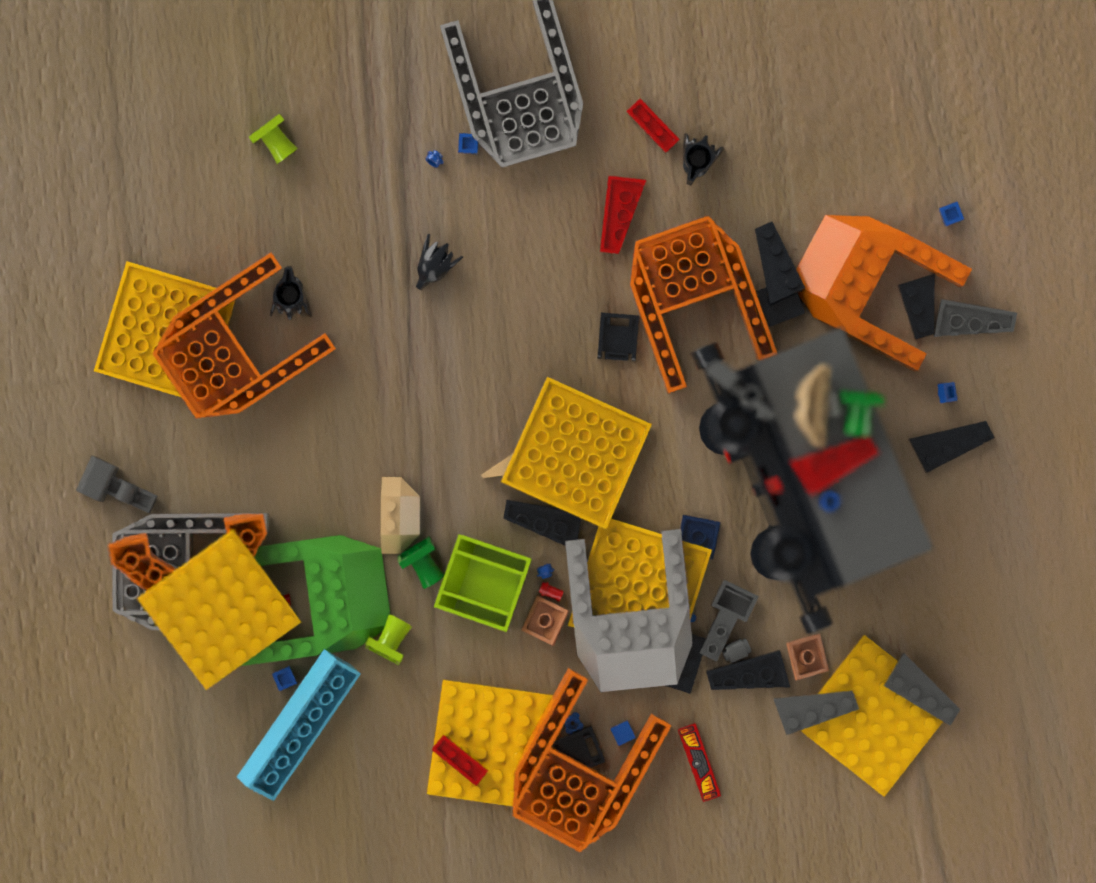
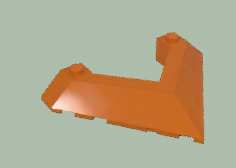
(145, 569)

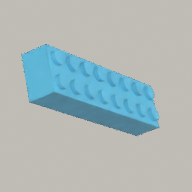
(298, 725)

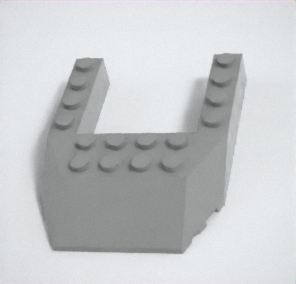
(526, 116)
(172, 541)
(632, 646)

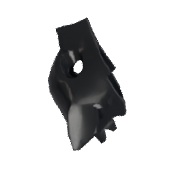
(698, 157)
(434, 263)
(290, 295)

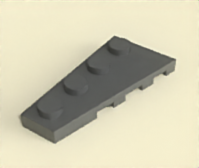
(964, 318)
(919, 689)
(809, 710)

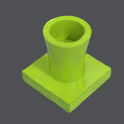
(274, 139)
(390, 639)

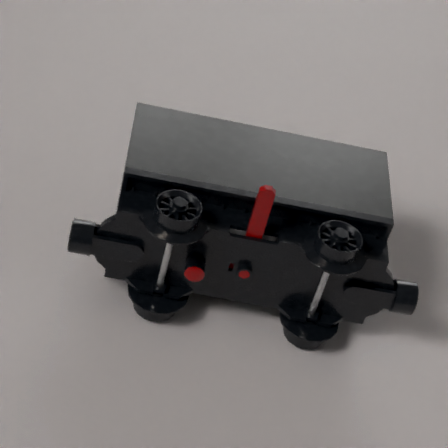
(804, 542)

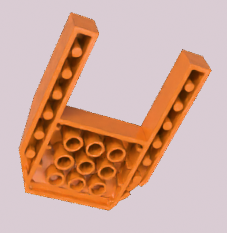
(686, 268)
(845, 268)
(210, 363)
(566, 795)

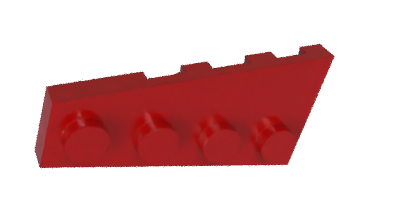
(620, 206)
(827, 466)

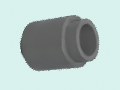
(736, 650)

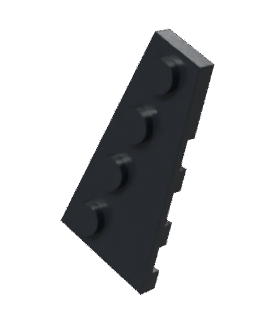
(543, 520)
(752, 673)

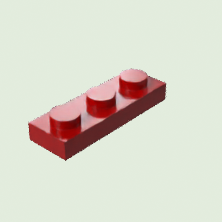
(652, 125)
(459, 760)

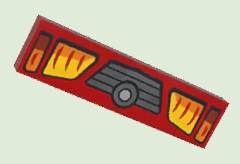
(699, 762)

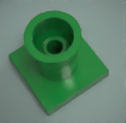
(860, 410)
(422, 562)

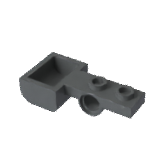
(732, 380)
(101, 480)
(733, 605)

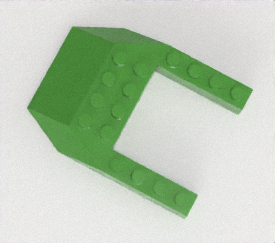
(344, 595)

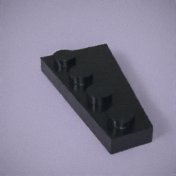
(779, 271)
(949, 444)

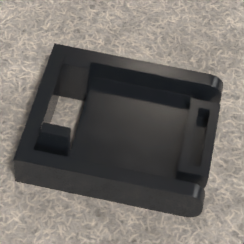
(618, 340)
(576, 747)

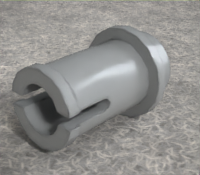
(834, 405)

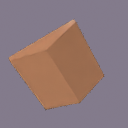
(545, 620)
(807, 656)

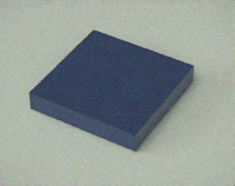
(700, 532)

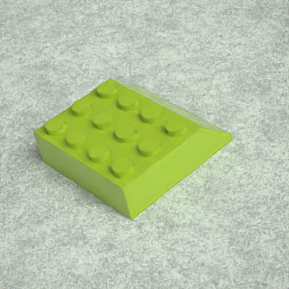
(482, 582)

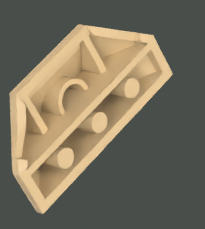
(813, 405)
(398, 515)

